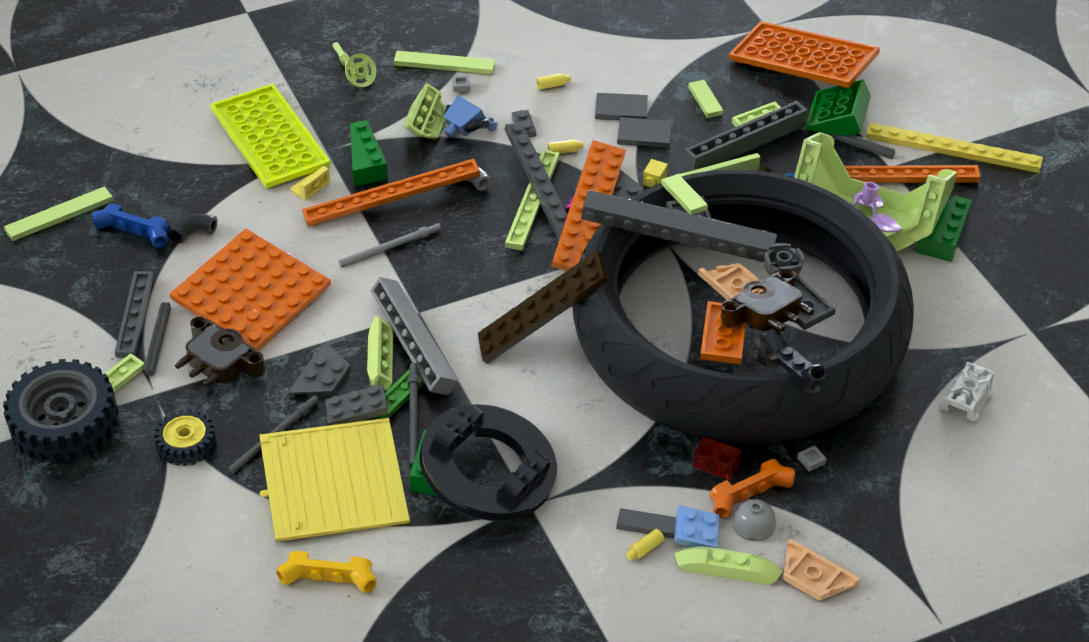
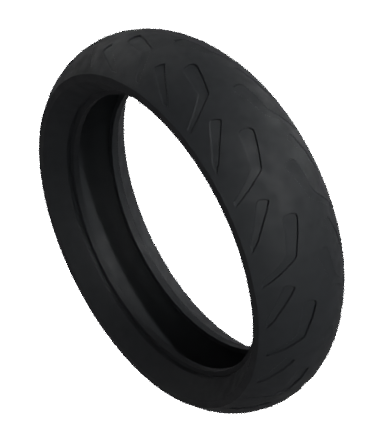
(751, 406)

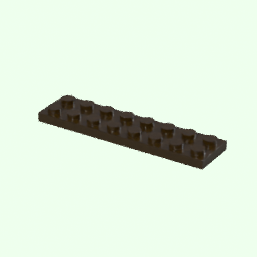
(542, 307)

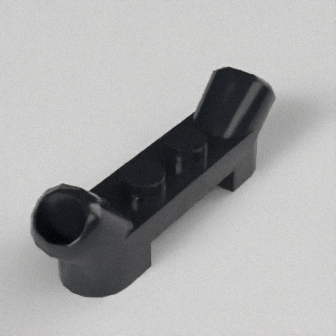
(807, 375)

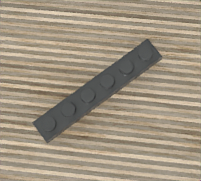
(134, 314)

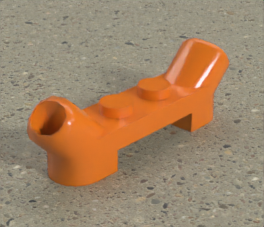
(771, 474)

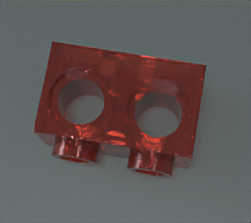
(716, 458)

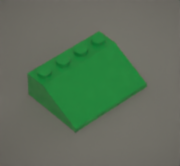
(839, 109)

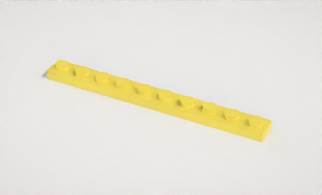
(954, 147)

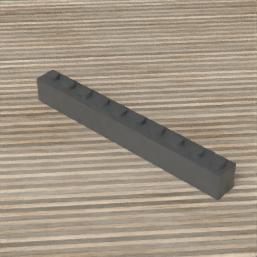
(677, 226)

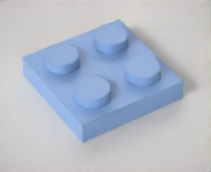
(696, 527)

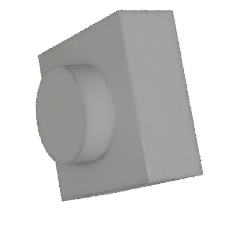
(461, 83)
(811, 458)

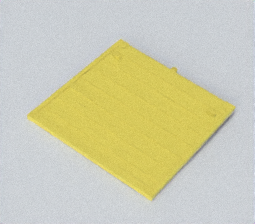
(333, 479)

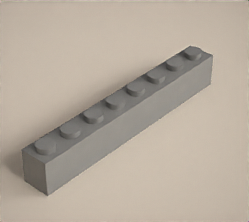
(414, 336)

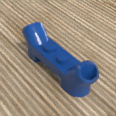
(113, 216)

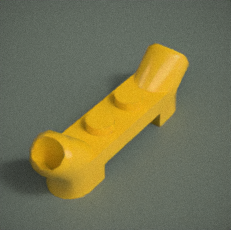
(300, 566)

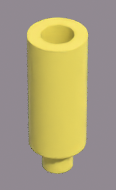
(552, 81)
(565, 146)
(645, 545)

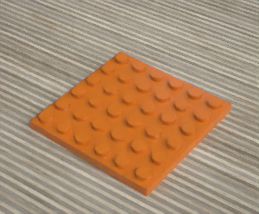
(250, 288)

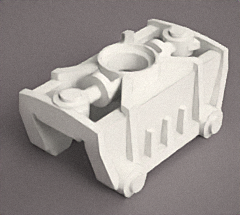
(979, 394)

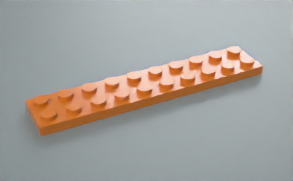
(598, 175)

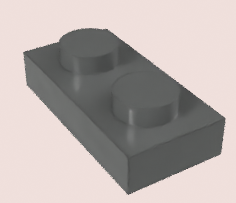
(524, 117)

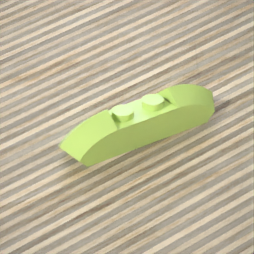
(380, 353)
(728, 564)

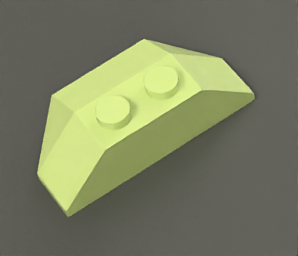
(426, 113)

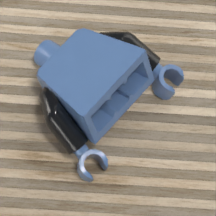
(465, 118)

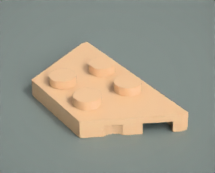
(729, 279)
(815, 573)

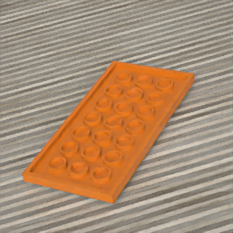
(804, 54)

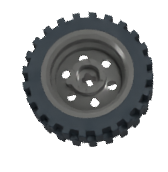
(48, 413)

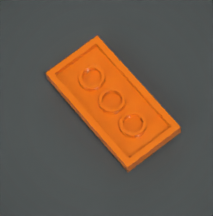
(720, 342)

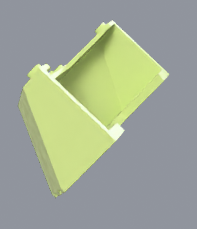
(914, 212)

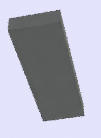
(646, 522)

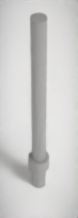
(422, 232)

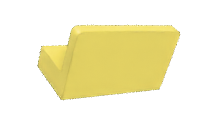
(311, 183)

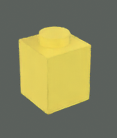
(654, 173)

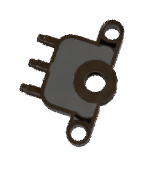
(767, 310)
(219, 358)

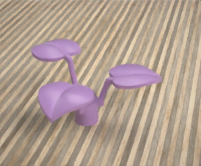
(870, 198)

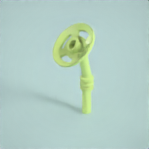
(357, 70)

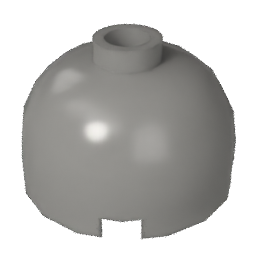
(754, 520)

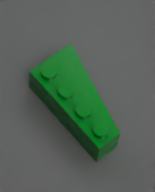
(367, 157)
(948, 230)

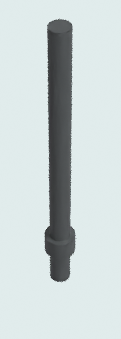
(413, 383)
(300, 411)

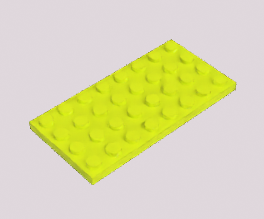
(270, 135)

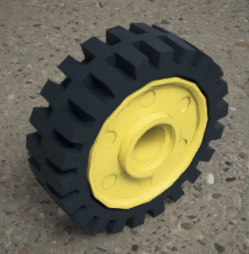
(185, 437)

